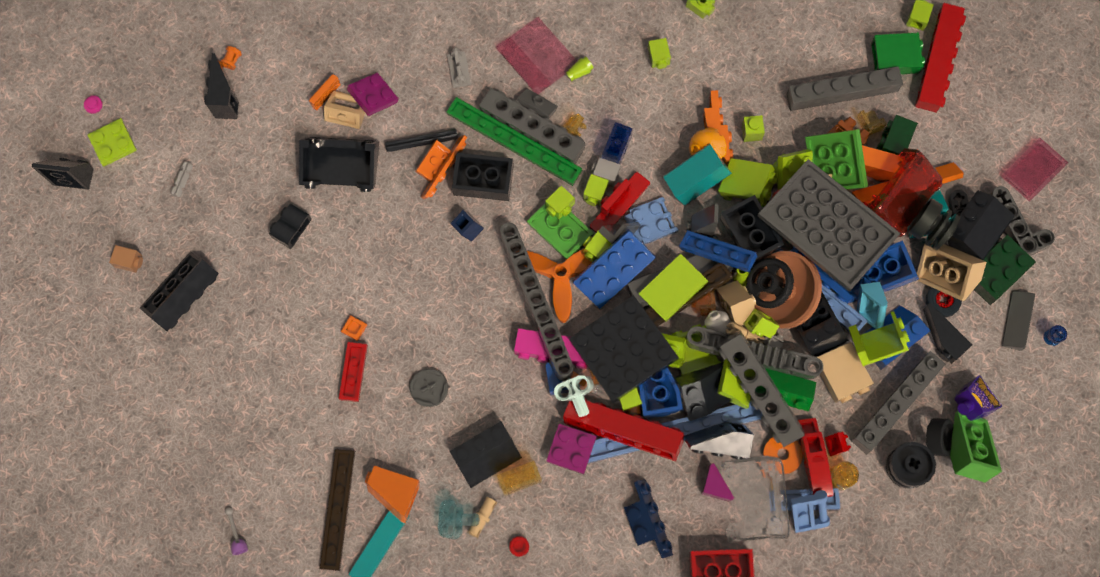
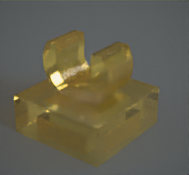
(573, 123)

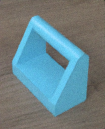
(872, 304)

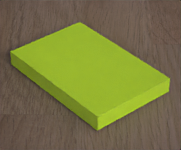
(673, 287)

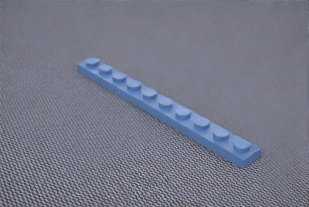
(607, 448)

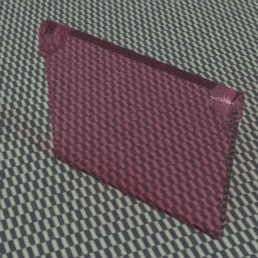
(537, 55)

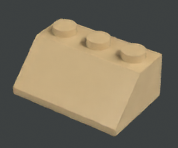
(950, 270)

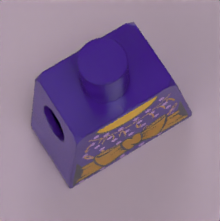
(976, 400)

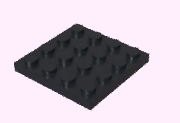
(623, 348)

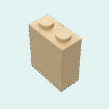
(844, 373)

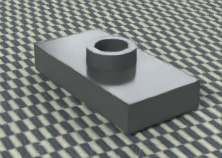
(536, 102)

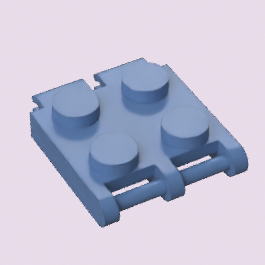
(652, 221)

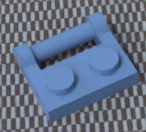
(804, 515)

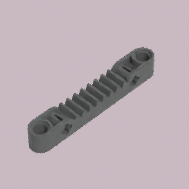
(770, 357)

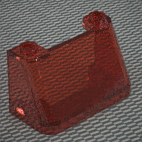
(906, 190)

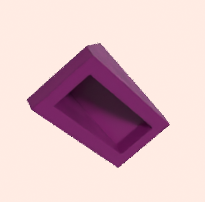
(716, 486)

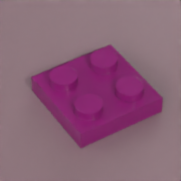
(372, 94)
(571, 449)

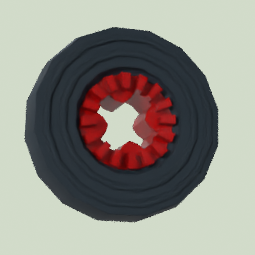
(948, 310)

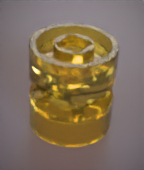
(844, 475)

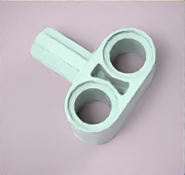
(575, 393)

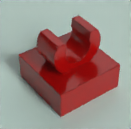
(837, 443)

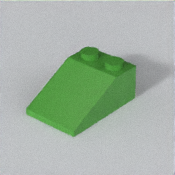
(973, 449)

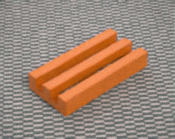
(324, 92)

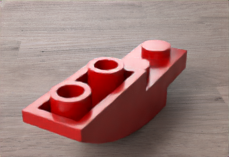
(815, 457)

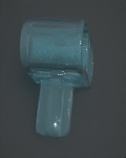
(456, 519)

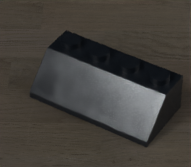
(179, 291)

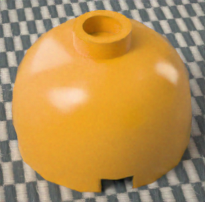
(705, 137)

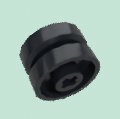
(922, 464)

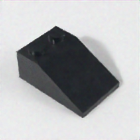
(65, 172)
(700, 391)

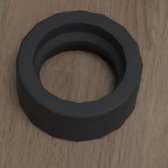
(939, 436)

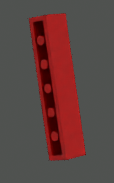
(940, 58)
(627, 429)

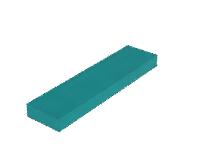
(377, 546)

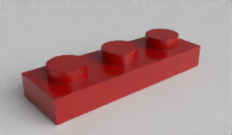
(353, 372)

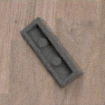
(1018, 320)

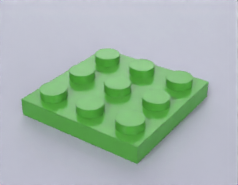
(841, 156)

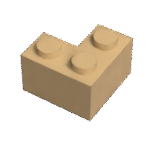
(736, 302)

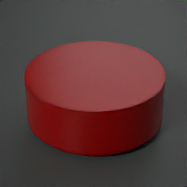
(519, 546)

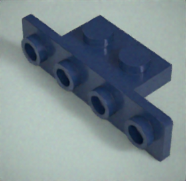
(646, 521)

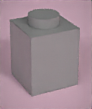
(607, 170)

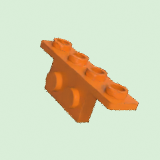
(436, 163)

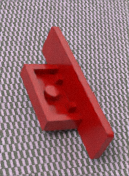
(620, 201)

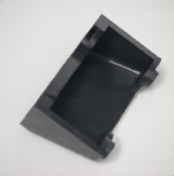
(338, 162)

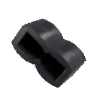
(289, 226)

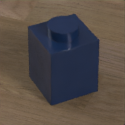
(467, 225)

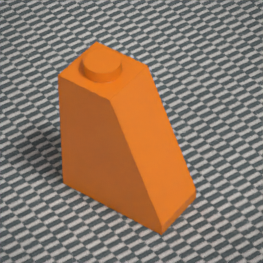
(880, 164)
(393, 491)

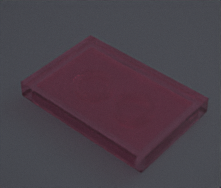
(1034, 169)

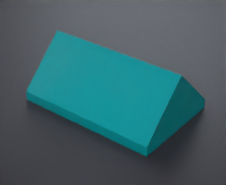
(696, 175)

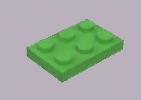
(563, 234)

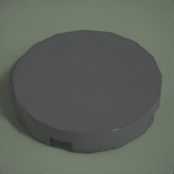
(429, 388)

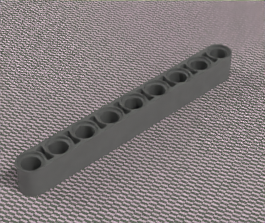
(536, 309)

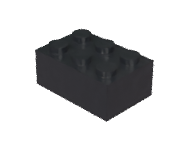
(482, 176)

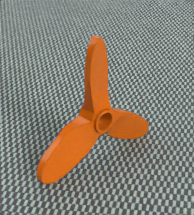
(562, 290)

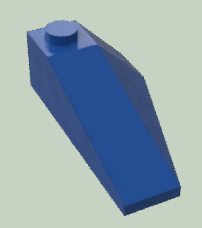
(891, 270)
(660, 395)

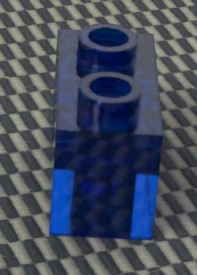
(617, 143)

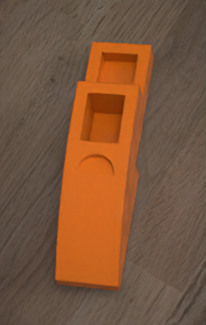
(714, 119)

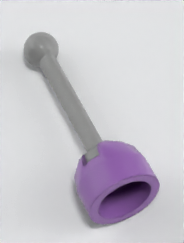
(238, 545)

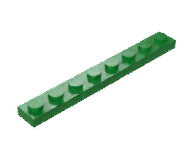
(514, 141)

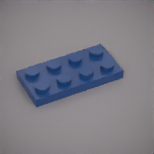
(614, 269)

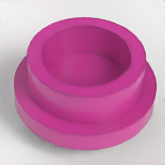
(93, 104)

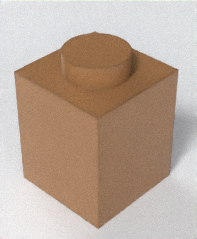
(126, 259)

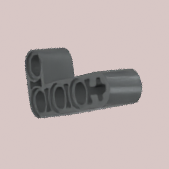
(1025, 237)

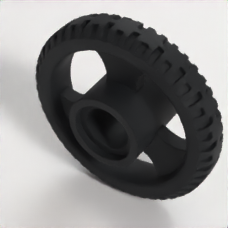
(776, 286)

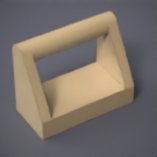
(342, 114)

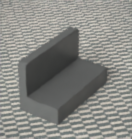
(614, 231)

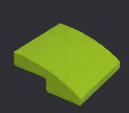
(731, 388)

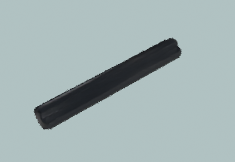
(421, 140)

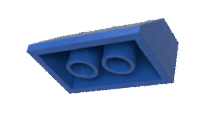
(913, 325)

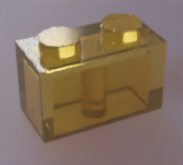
(519, 478)

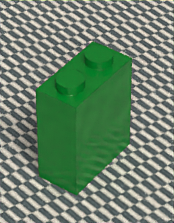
(898, 51)

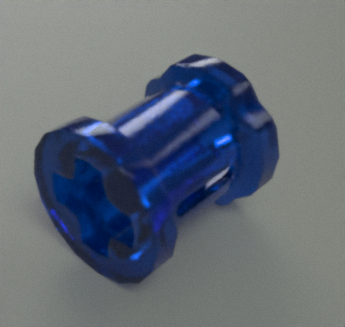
(1055, 341)

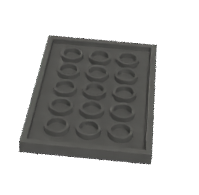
(828, 225)

